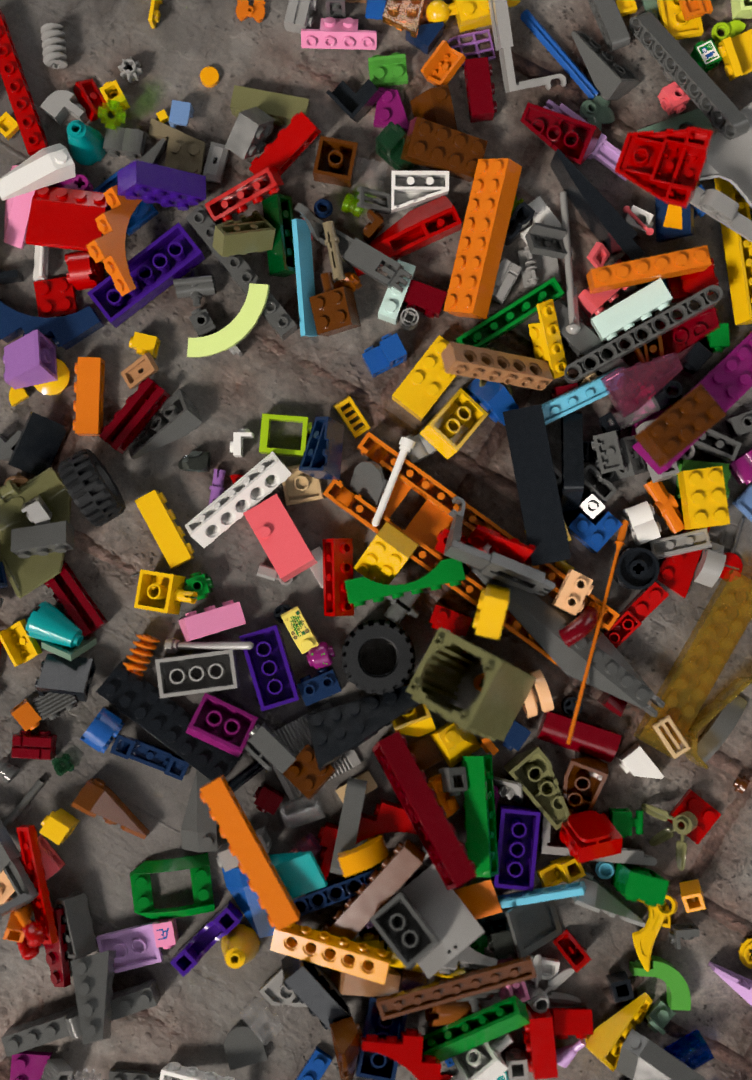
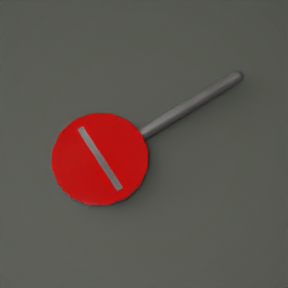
(733, 561)

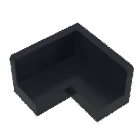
(353, 103)

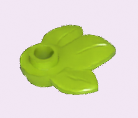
(731, 29)

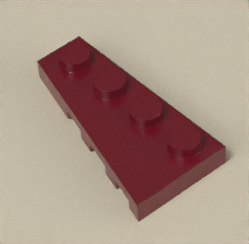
(55, 954)

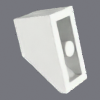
(638, 763)

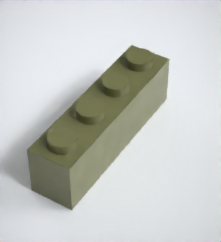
(277, 105)

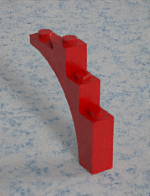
(389, 818)
(406, 1052)

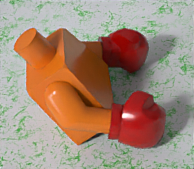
(25, 932)

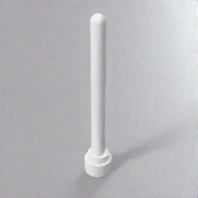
(406, 446)

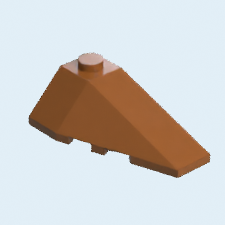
(100, 800)

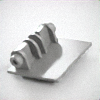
(537, 268)

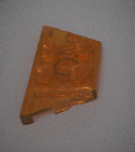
(404, 14)

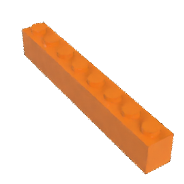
(250, 853)

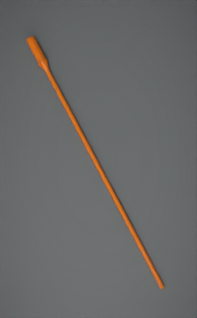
(619, 543)

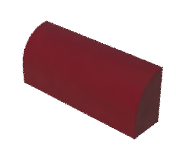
(586, 737)

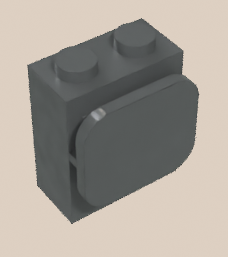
(269, 749)

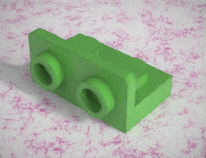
(388, 70)

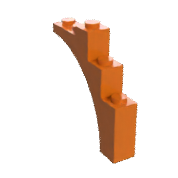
(111, 246)

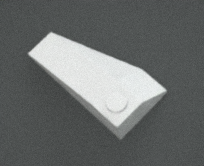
(40, 170)

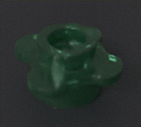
(57, 762)

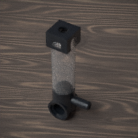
(659, 401)

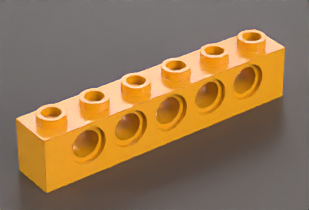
(338, 959)

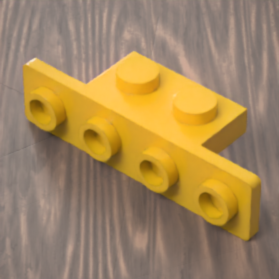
(547, 338)

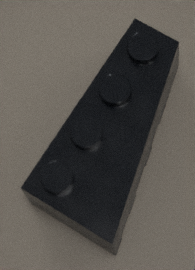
(314, 991)

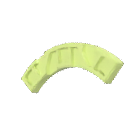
(236, 330)

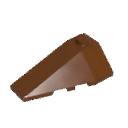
(583, 783)

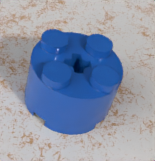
(101, 729)

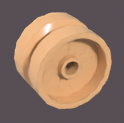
(538, 694)

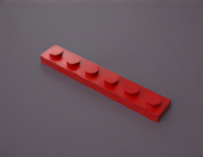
(34, 867)

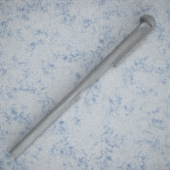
(572, 299)

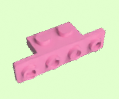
(339, 34)

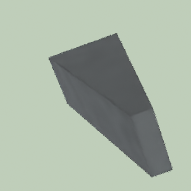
(155, 152)

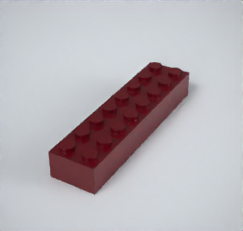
(424, 811)

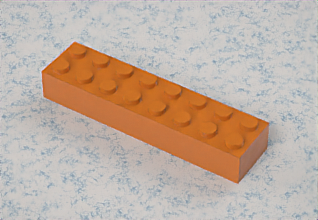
(482, 238)

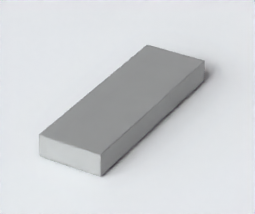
(681, 543)

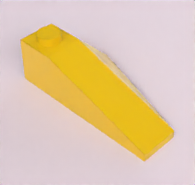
(611, 1034)

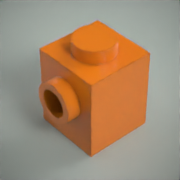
(26, 715)

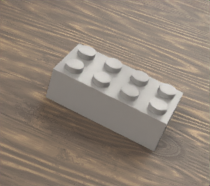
(197, 673)

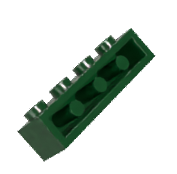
(279, 214)

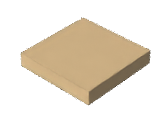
(301, 487)

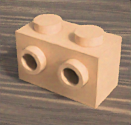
(572, 592)

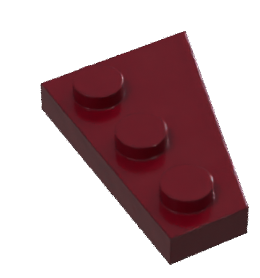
(690, 331)

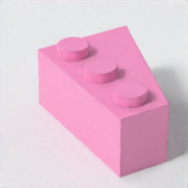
(211, 620)

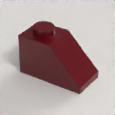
(613, 703)

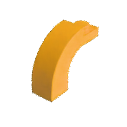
(363, 856)

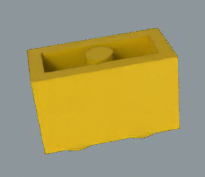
(58, 826)

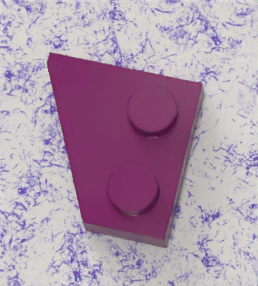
(390, 108)

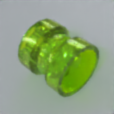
(350, 205)

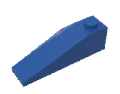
(248, 901)

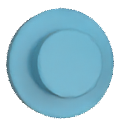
(604, 869)

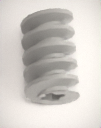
(53, 46)

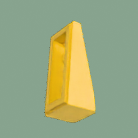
(353, 406)

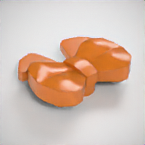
(245, 10)

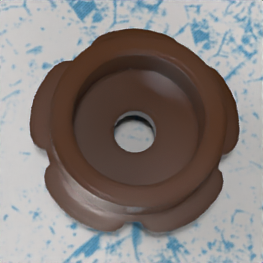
(741, 784)

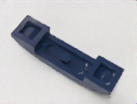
(150, 755)

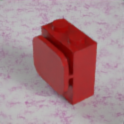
(690, 284)
(590, 836)

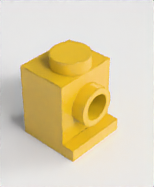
(112, 91)
(145, 344)

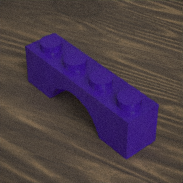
(205, 938)

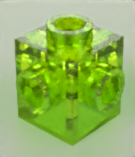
(120, 115)

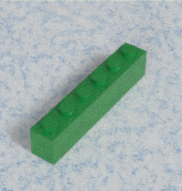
(511, 315)
(480, 815)
(476, 1029)

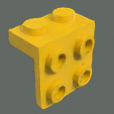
(737, 54)

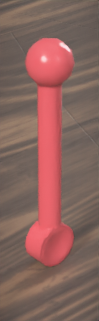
(649, 231)

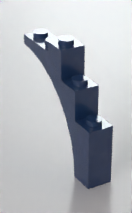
(66, 329)

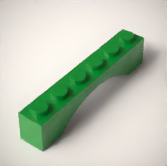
(364, 589)

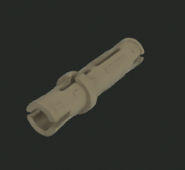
(333, 249)

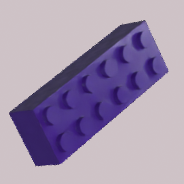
(152, 273)

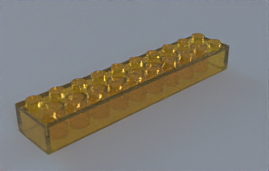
(701, 659)

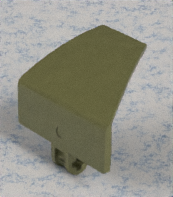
(34, 571)

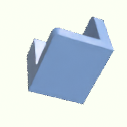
(180, 113)

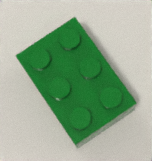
(640, 883)

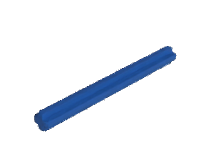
(559, 54)

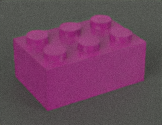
(221, 725)

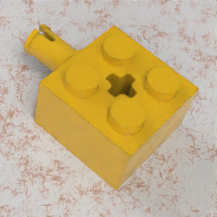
(162, 592)

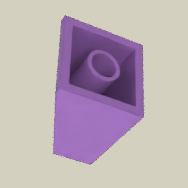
(30, 361)

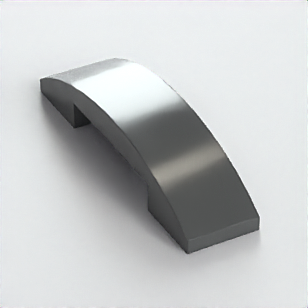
(720, 728)

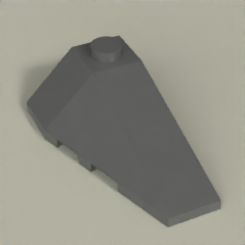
(647, 1061)

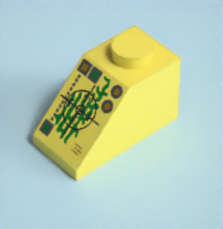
(299, 630)

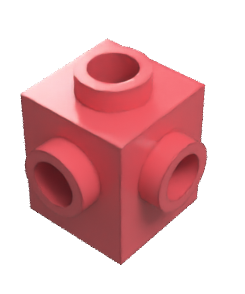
(673, 99)

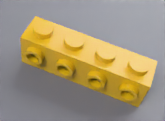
(164, 529)

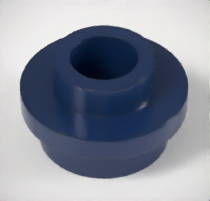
(320, 203)

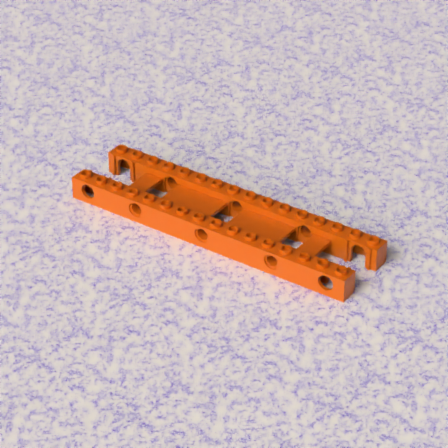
(431, 520)

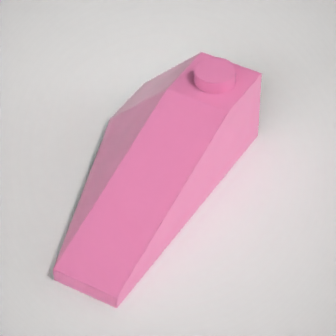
(16, 218)

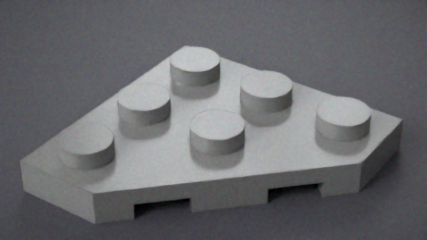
(278, 994)

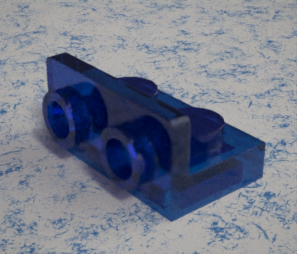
(691, 1050)

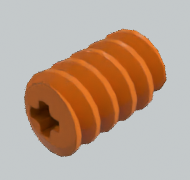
(141, 654)

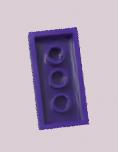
(161, 185)
(270, 668)
(517, 846)

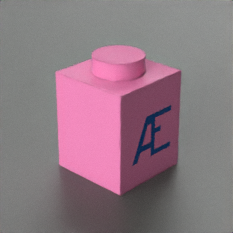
(165, 932)

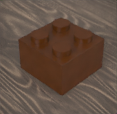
(335, 161)

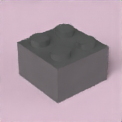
(250, 133)

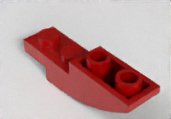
(635, 613)

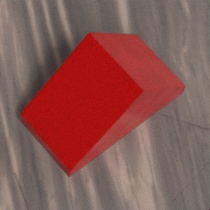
(572, 950)

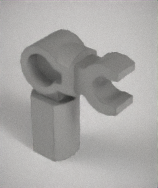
(270, 573)

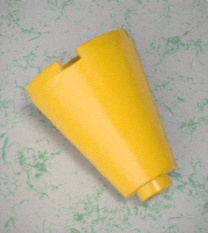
(240, 946)

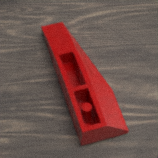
(418, 229)

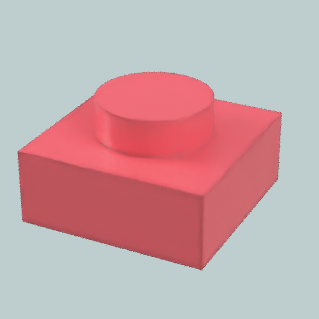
(598, 255)

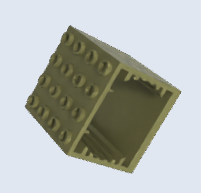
(442, 672)

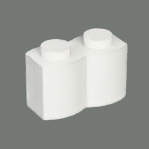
(642, 523)

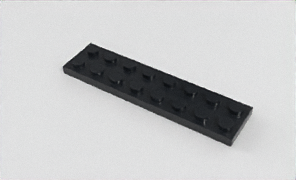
(164, 721)

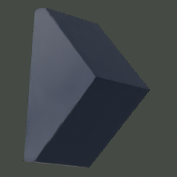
(427, 36)

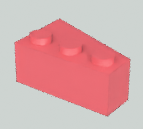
(594, 303)

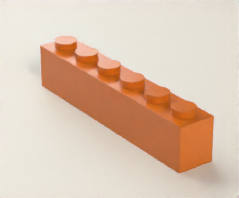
(648, 269)

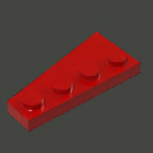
(678, 570)

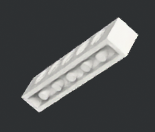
(238, 499)

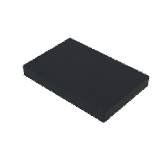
(37, 444)

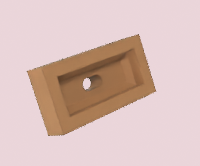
(133, 374)

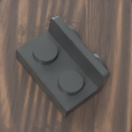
(608, 452)

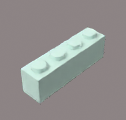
(631, 310)

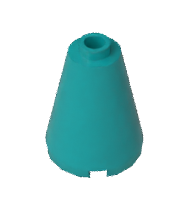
(85, 143)
(53, 626)

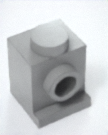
(37, 511)

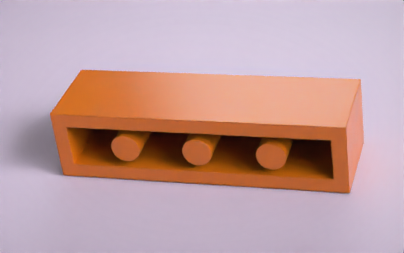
(89, 396)

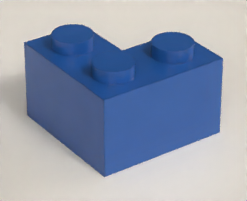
(385, 356)
(492, 398)
(593, 535)

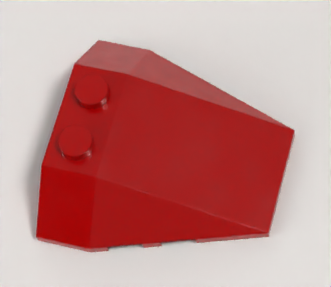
(666, 162)

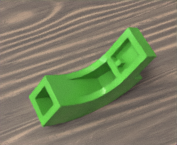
(677, 993)

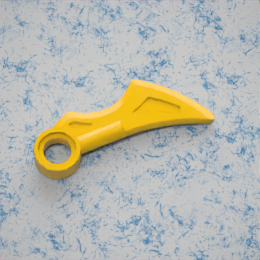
(645, 937)

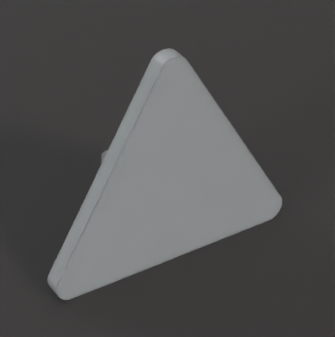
(510, 789)

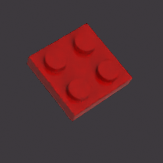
(55, 297)
(701, 809)

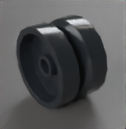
(646, 572)

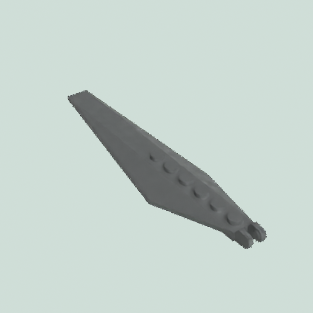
(608, 667)

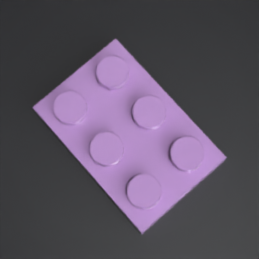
(133, 947)

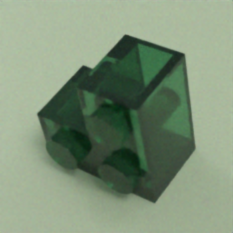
(390, 147)

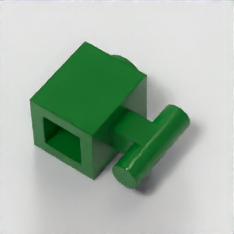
(623, 821)

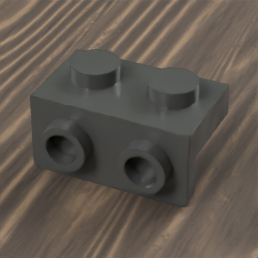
(546, 240)

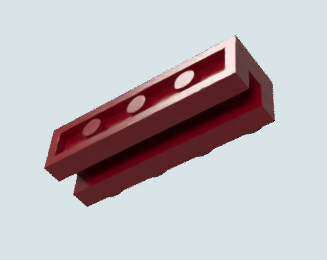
(134, 415)
(76, 601)

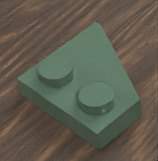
(68, 652)

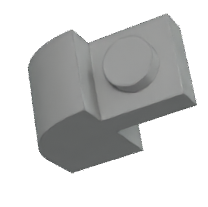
(61, 104)
(710, 565)

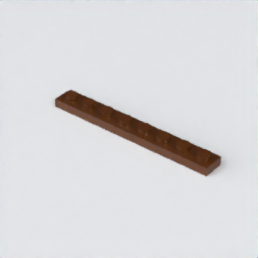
(456, 988)

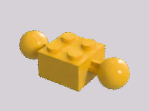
(468, 13)

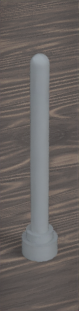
(173, 645)

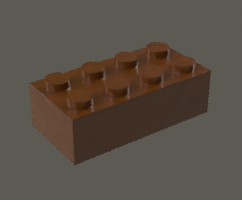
(443, 149)
(680, 425)

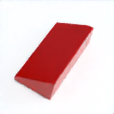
(89, 97)

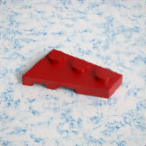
(492, 541)

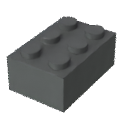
(405, 930)

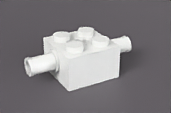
(482, 1061)

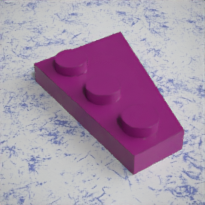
(28, 1065)

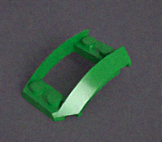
(200, 881)

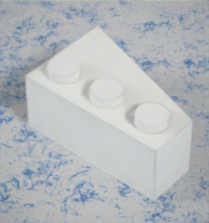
(417, 187)

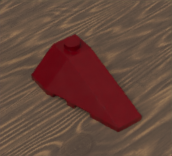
(561, 132)

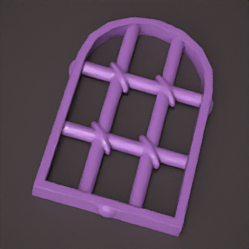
(474, 41)

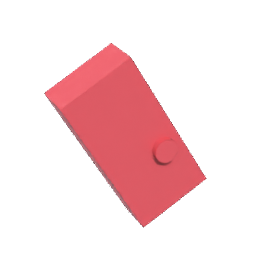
(280, 538)

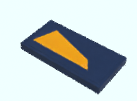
(673, 221)

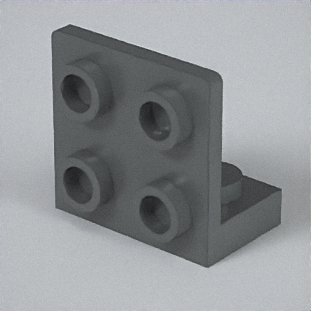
(633, 461)

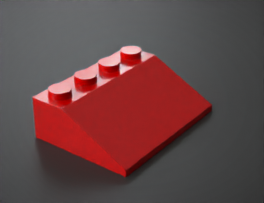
(65, 218)

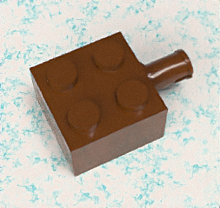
(334, 308)

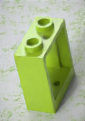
(265, 434)

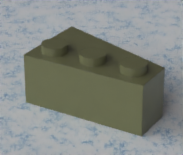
(244, 236)

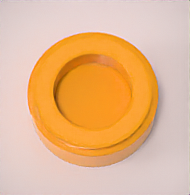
(209, 77)

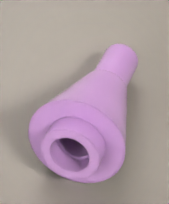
(567, 1053)

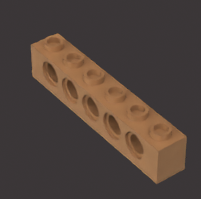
(496, 366)

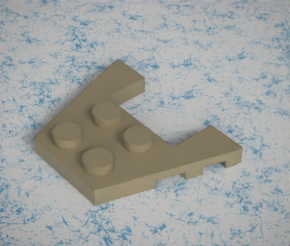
(182, 149)

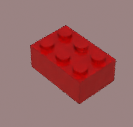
(540, 1045)

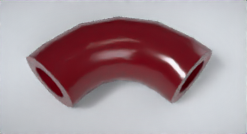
(580, 626)

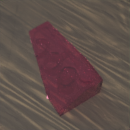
(636, 385)

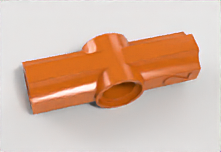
(665, 505)

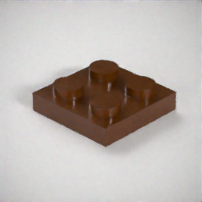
(305, 773)

